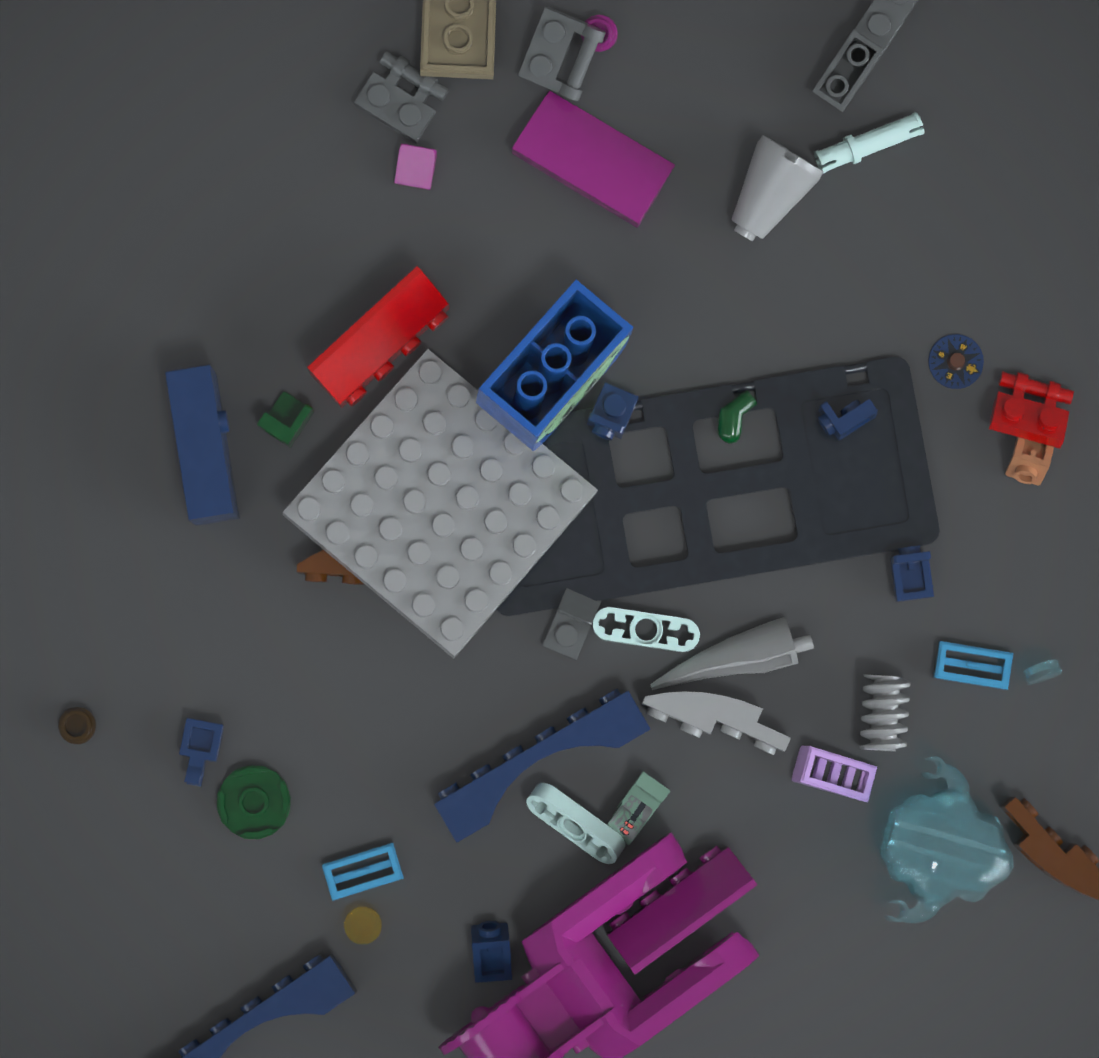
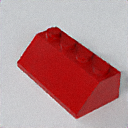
(379, 338)

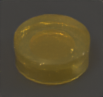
(363, 925)

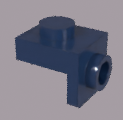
(911, 574)

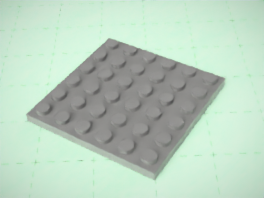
(438, 504)

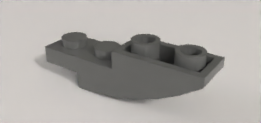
(862, 51)

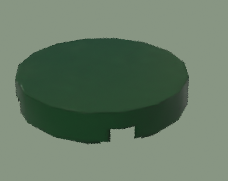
(254, 802)

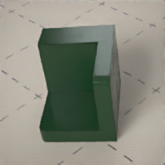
(286, 419)

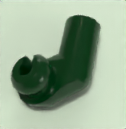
(731, 417)

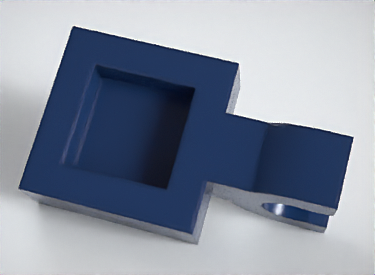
(201, 743)

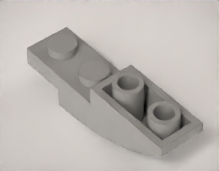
(702, 710)

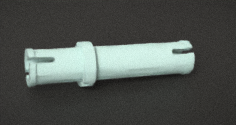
(856, 147)

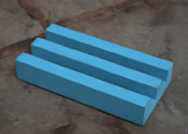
(942, 660)
(392, 862)

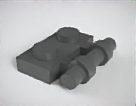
(396, 107)

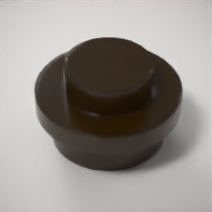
(77, 725)

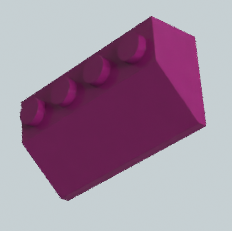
(681, 908)

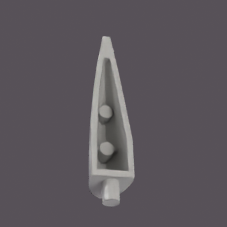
(750, 652)

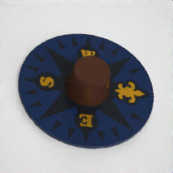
(956, 361)

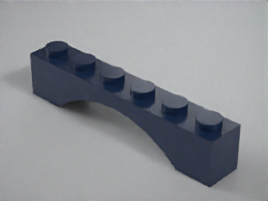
(473, 805)
(314, 992)

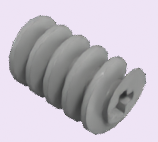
(885, 713)

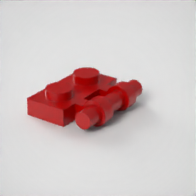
(1027, 418)

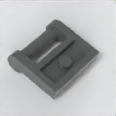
(550, 49)

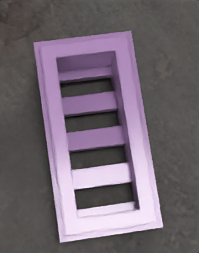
(804, 766)

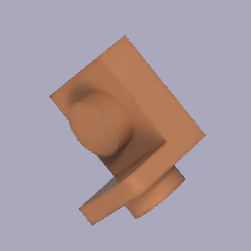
(1029, 461)

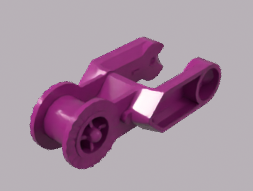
(577, 992)

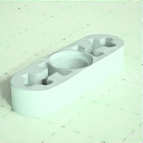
(672, 642)
(562, 812)

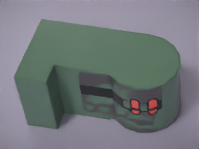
(637, 807)

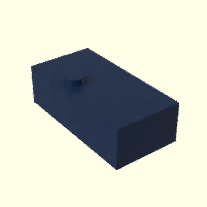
(202, 445)

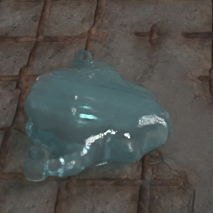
(943, 847)

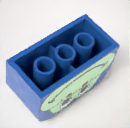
(554, 366)

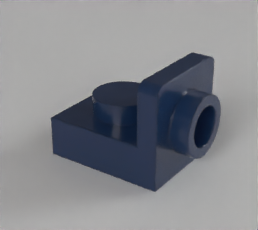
(612, 412)
(853, 417)
(491, 952)

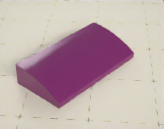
(592, 159)

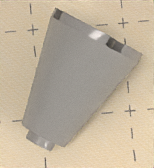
(771, 188)

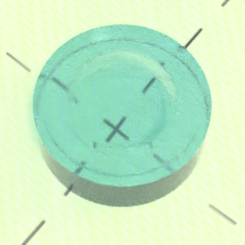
(1042, 672)

